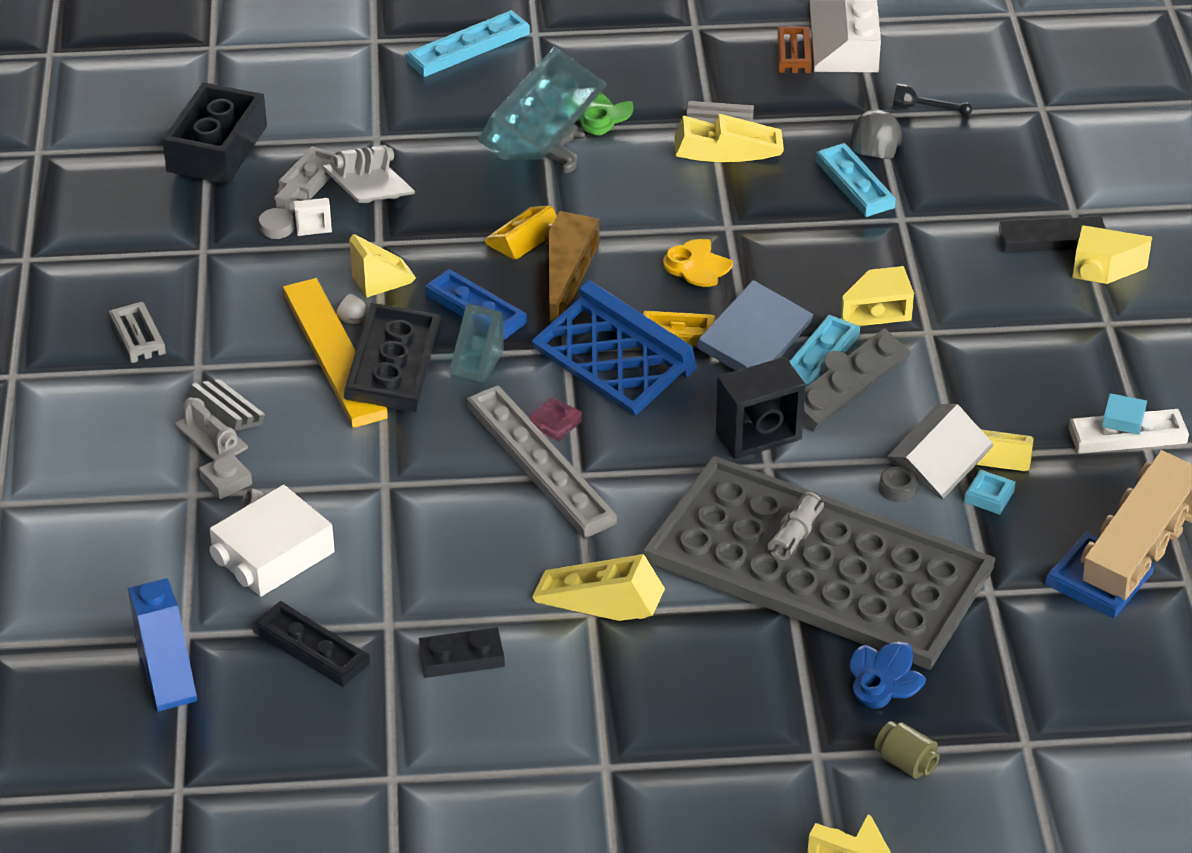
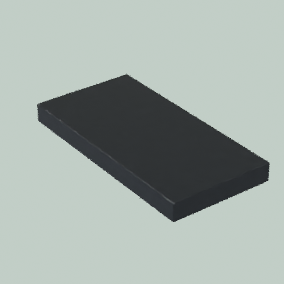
(392, 357)

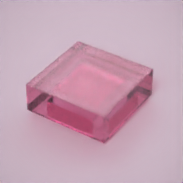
(556, 418)

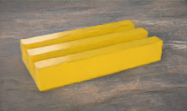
(678, 321)

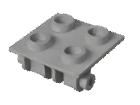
(367, 174)

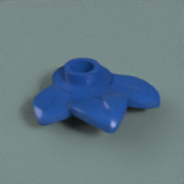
(887, 671)

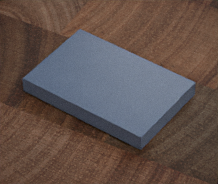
(754, 328)

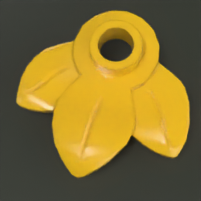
(696, 263)

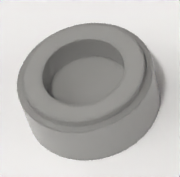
(276, 223)

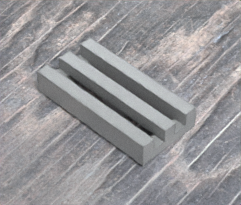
(709, 111)
(143, 347)

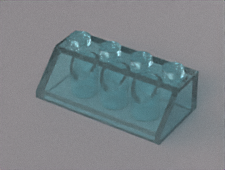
(541, 108)

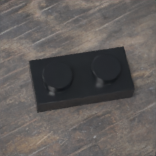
(461, 652)

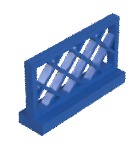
(637, 331)

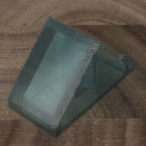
(478, 343)

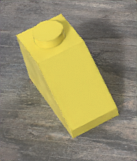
(1109, 254)
(879, 298)

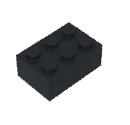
(215, 133)

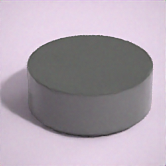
(898, 484)

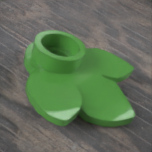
(603, 115)

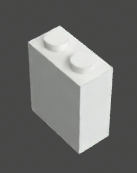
(271, 540)

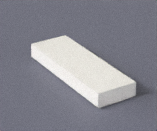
(1157, 429)

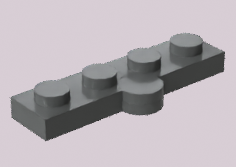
(849, 376)

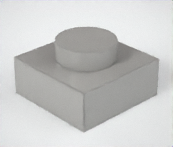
(225, 476)

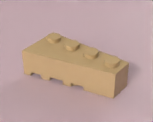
(1141, 526)

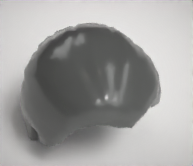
(876, 134)

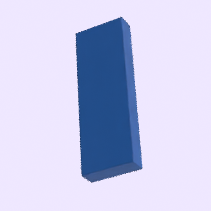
(456, 291)

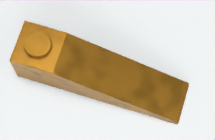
(572, 246)

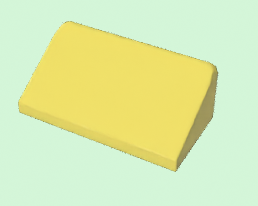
(1009, 451)

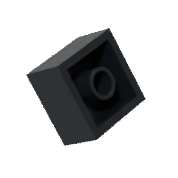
(760, 407)

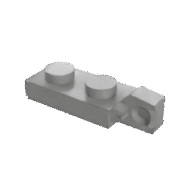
(303, 178)

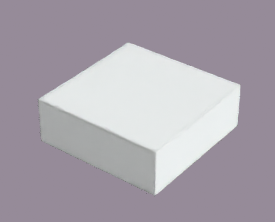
(312, 216)

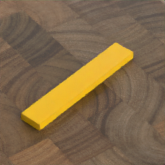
(329, 346)

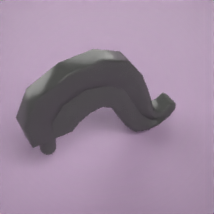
(562, 154)

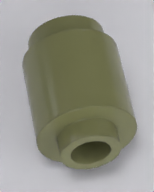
(907, 749)

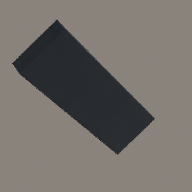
(1044, 233)
(311, 643)

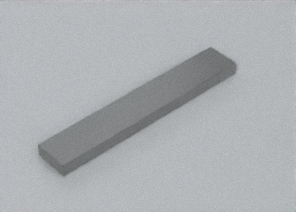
(542, 462)

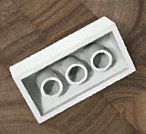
(845, 35)

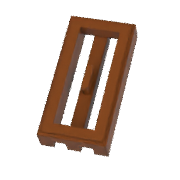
(794, 63)

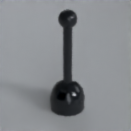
(906, 98)

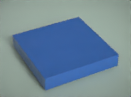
(1068, 579)

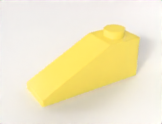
(607, 588)

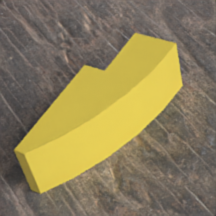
(726, 140)

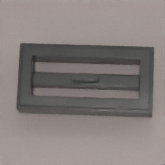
(227, 405)

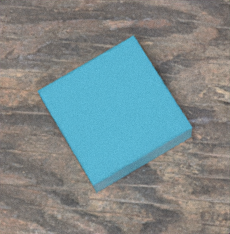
(1124, 413)
(989, 492)

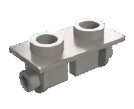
(208, 432)

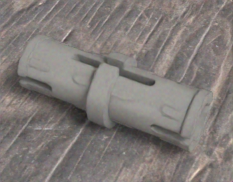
(795, 526)

